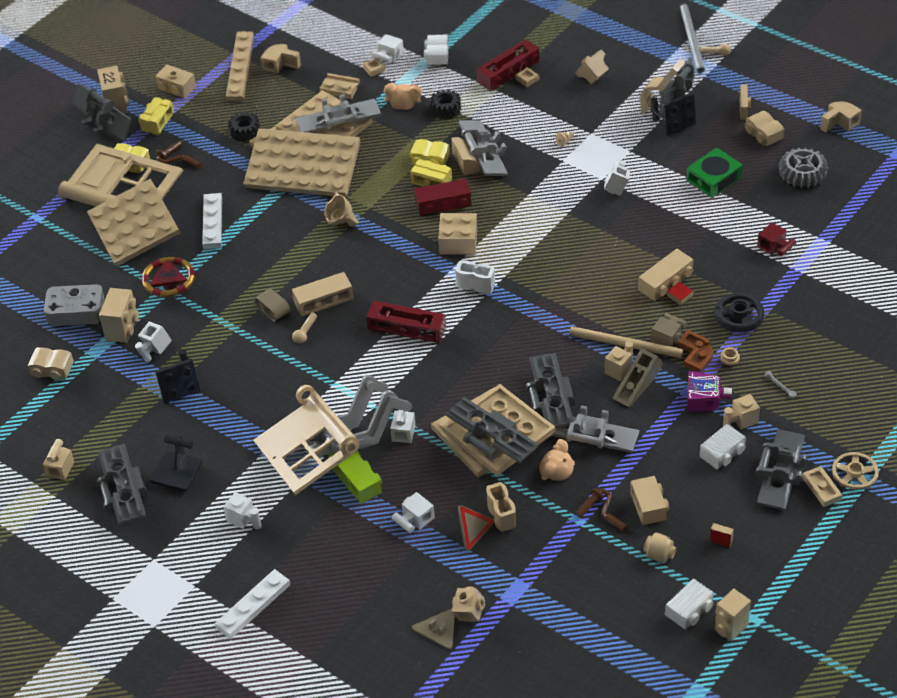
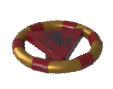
(168, 277)

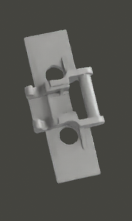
(338, 115)
(484, 147)
(593, 431)

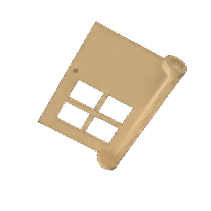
(105, 169)
(300, 428)

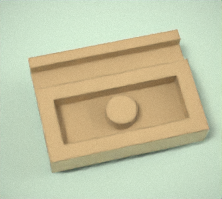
(340, 85)

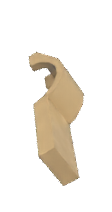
(658, 83)

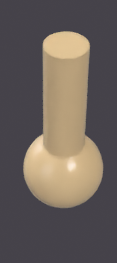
(723, 49)
(300, 336)

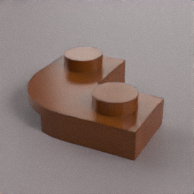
(700, 351)

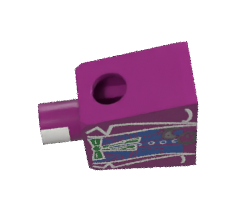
(705, 392)

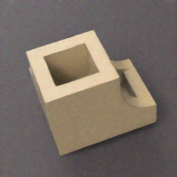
(592, 67)

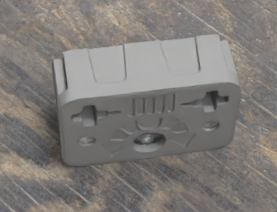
(73, 305)

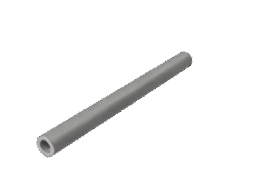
(692, 38)

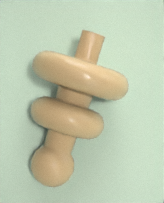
(563, 138)

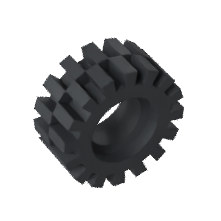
(445, 103)
(236, 125)

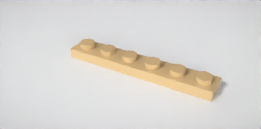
(240, 66)

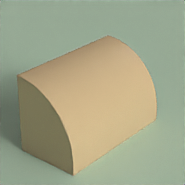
(463, 156)

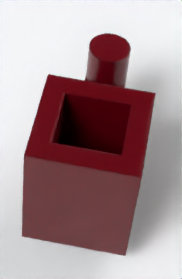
(774, 239)

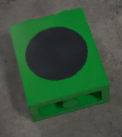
(714, 172)

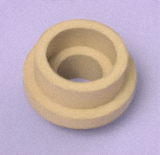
(729, 356)

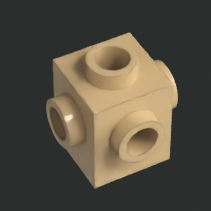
(468, 604)

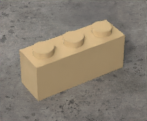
(665, 274)
(322, 294)

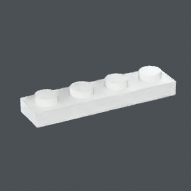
(212, 221)
(252, 604)

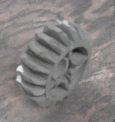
(803, 167)

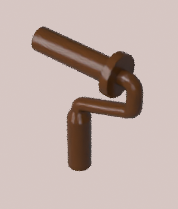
(162, 156)
(598, 495)

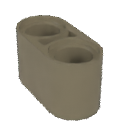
(272, 305)

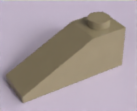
(638, 377)

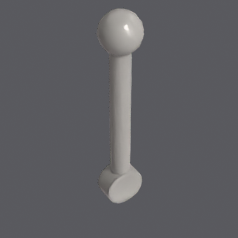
(791, 394)

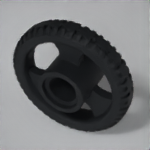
(738, 312)

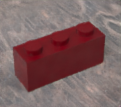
(442, 197)

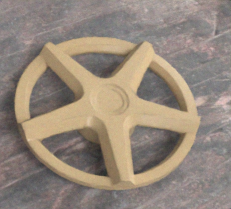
(855, 470)

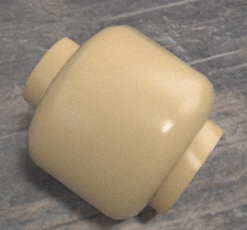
(659, 547)

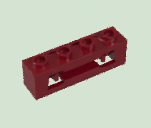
(508, 65)
(406, 321)

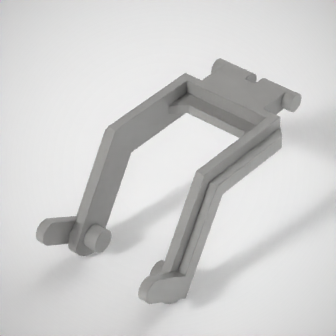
(352, 419)

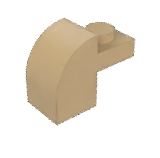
(279, 56)
(841, 114)

